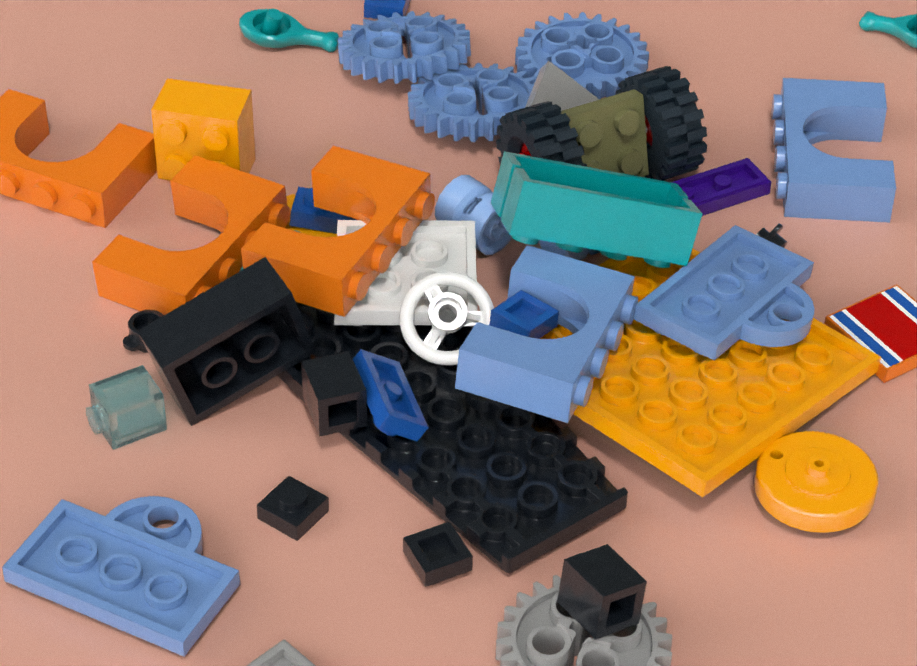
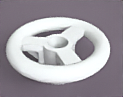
(439, 302)

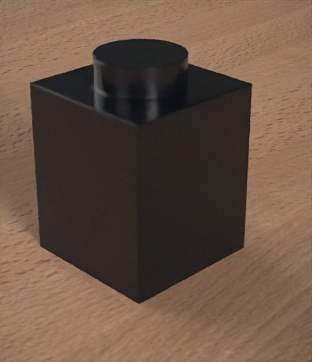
(334, 393)
(601, 591)

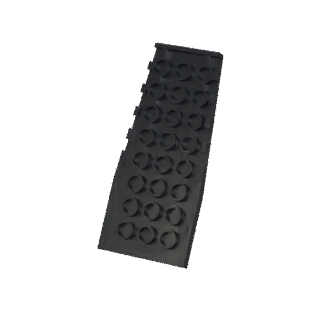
(485, 466)

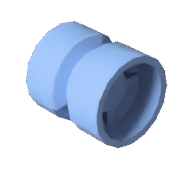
(470, 201)

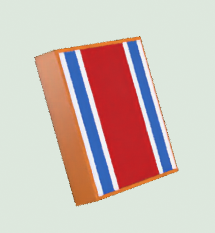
(885, 326)

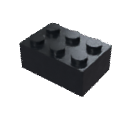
(228, 340)

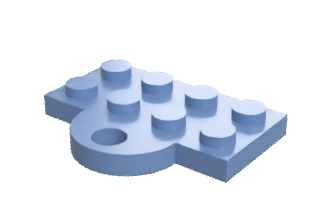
(733, 293)
(127, 570)

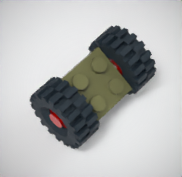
(639, 131)

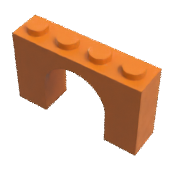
(83, 188)
(206, 194)
(340, 269)

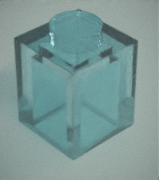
(126, 407)

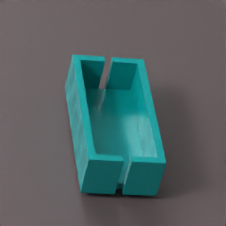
(595, 210)

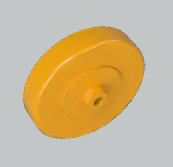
(816, 481)

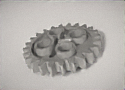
(547, 635)

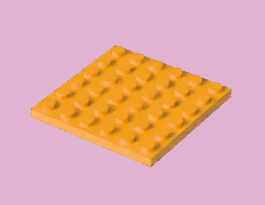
(706, 415)

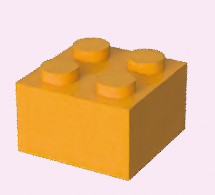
(204, 123)

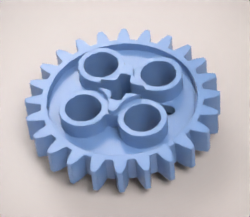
(377, 47)
(585, 49)
(468, 100)

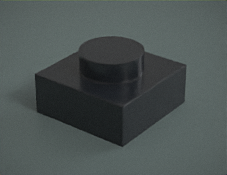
(292, 508)
(437, 554)

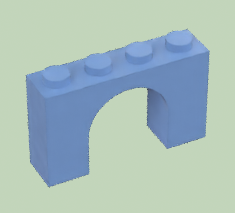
(824, 184)
(550, 373)

